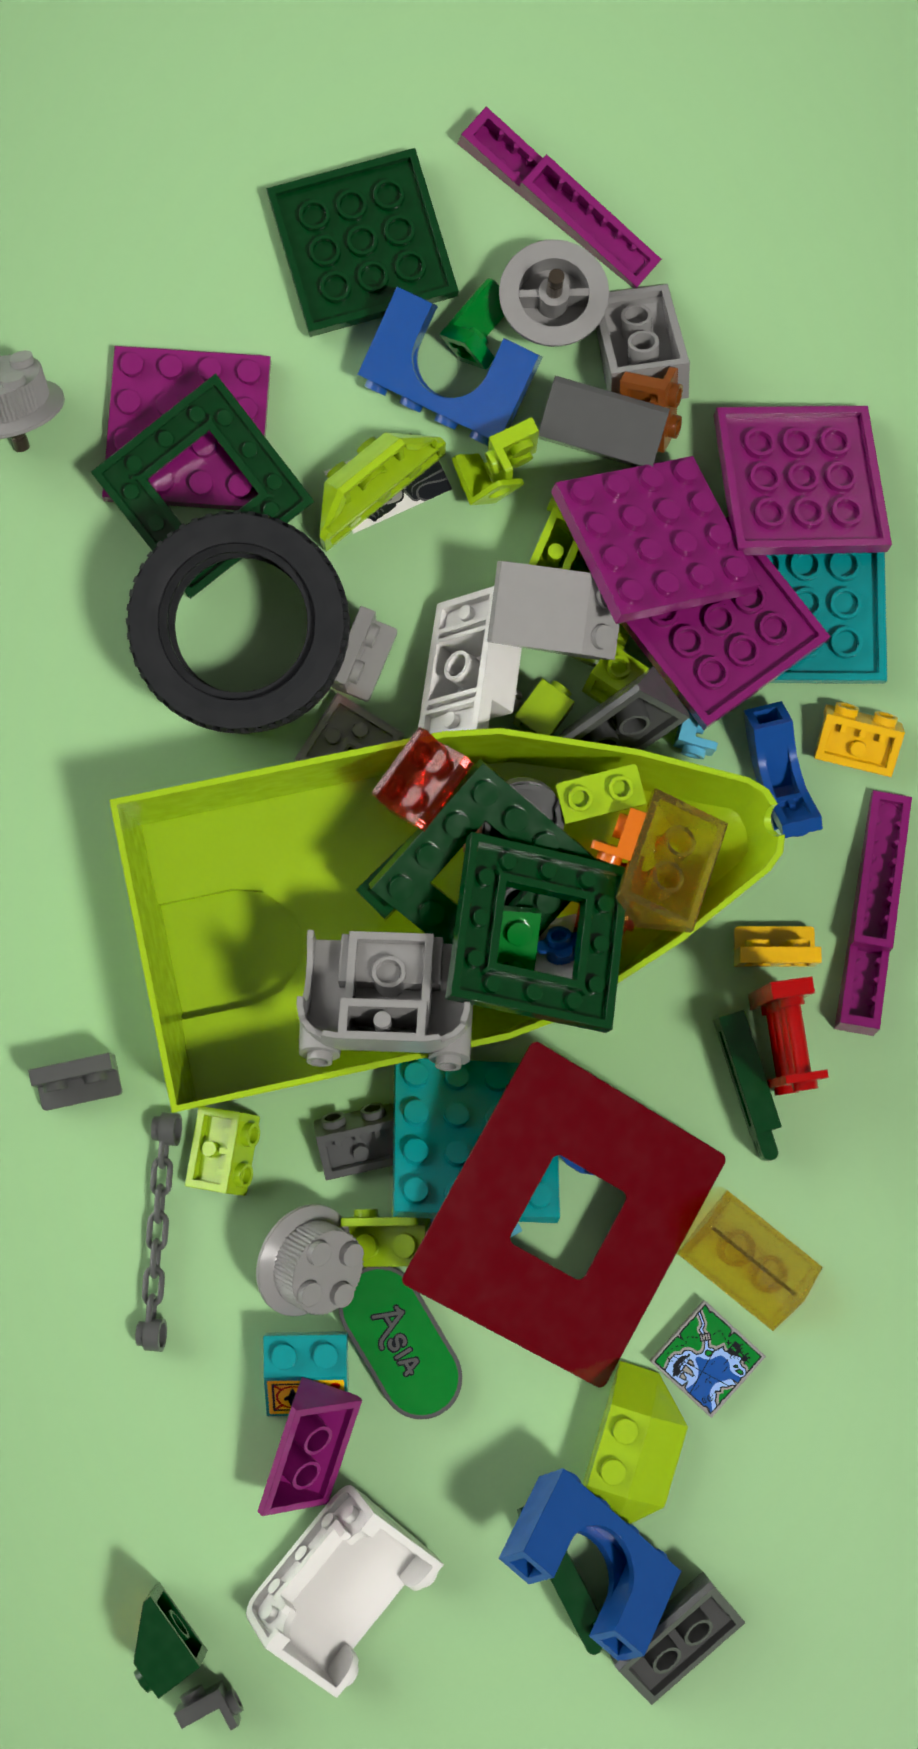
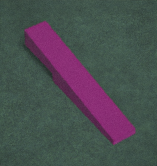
(558, 197)
(874, 914)

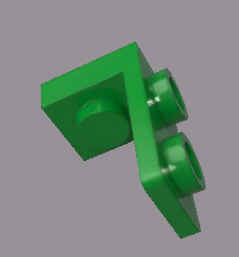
(472, 324)

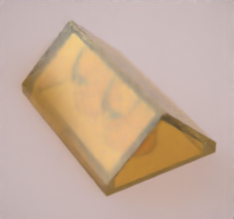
(670, 865)
(751, 1261)

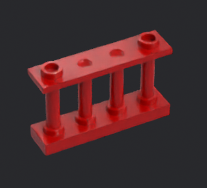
(782, 1007)

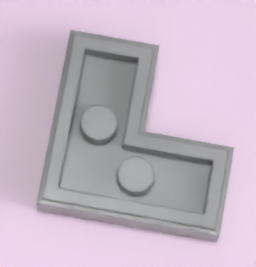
(346, 728)

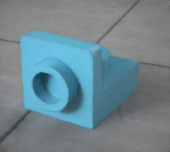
(690, 744)

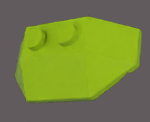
(372, 479)
(636, 1444)

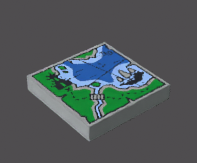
(707, 1358)

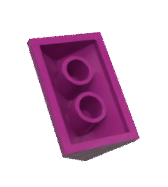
(310, 1448)

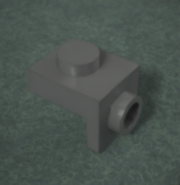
(200, 1702)

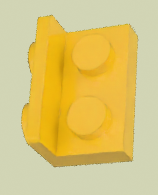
(859, 739)
(775, 946)

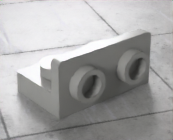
(365, 655)

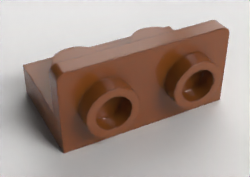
(658, 391)

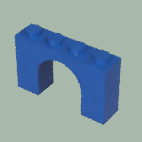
(394, 367)
(638, 1573)

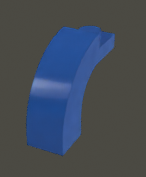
(778, 769)

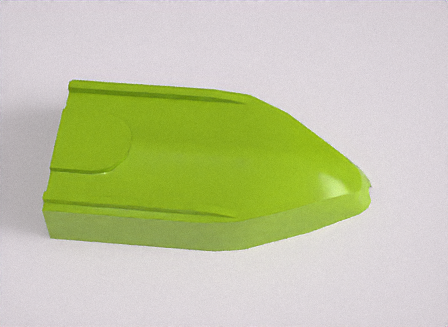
(251, 860)

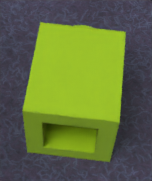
(544, 708)

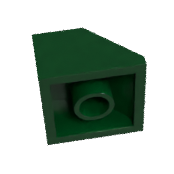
(165, 1645)

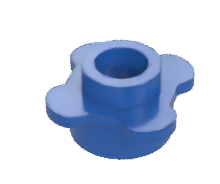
(558, 945)

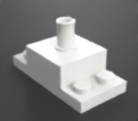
(465, 673)

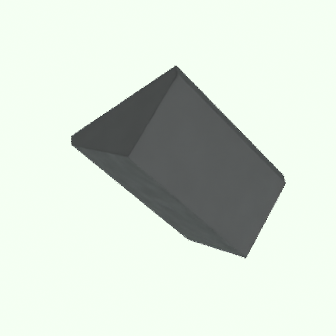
(603, 423)
(633, 715)
(687, 1633)

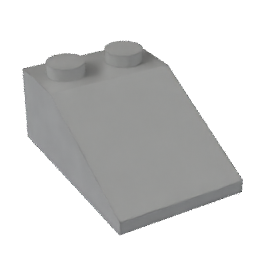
(642, 337)
(551, 612)

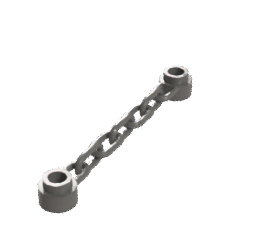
(153, 1331)

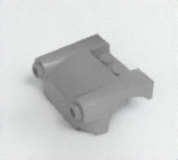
(381, 997)

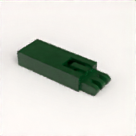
(749, 1082)
(576, 1600)

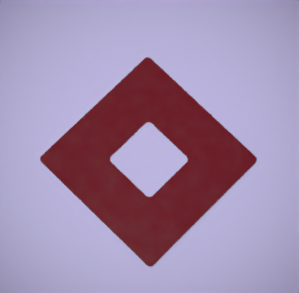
(486, 1278)

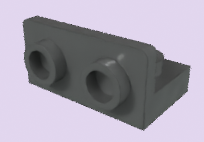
(77, 1081)
(355, 1140)

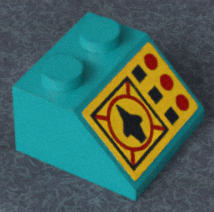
(299, 1355)

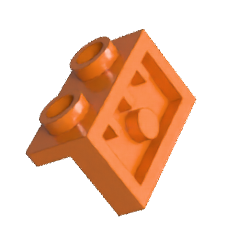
(628, 831)

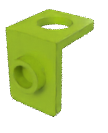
(477, 483)

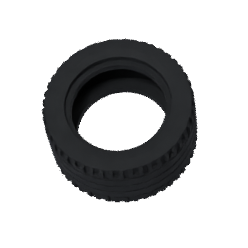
(171, 570)

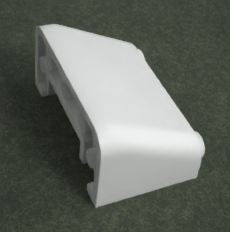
(337, 1587)

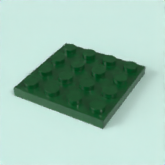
(359, 238)

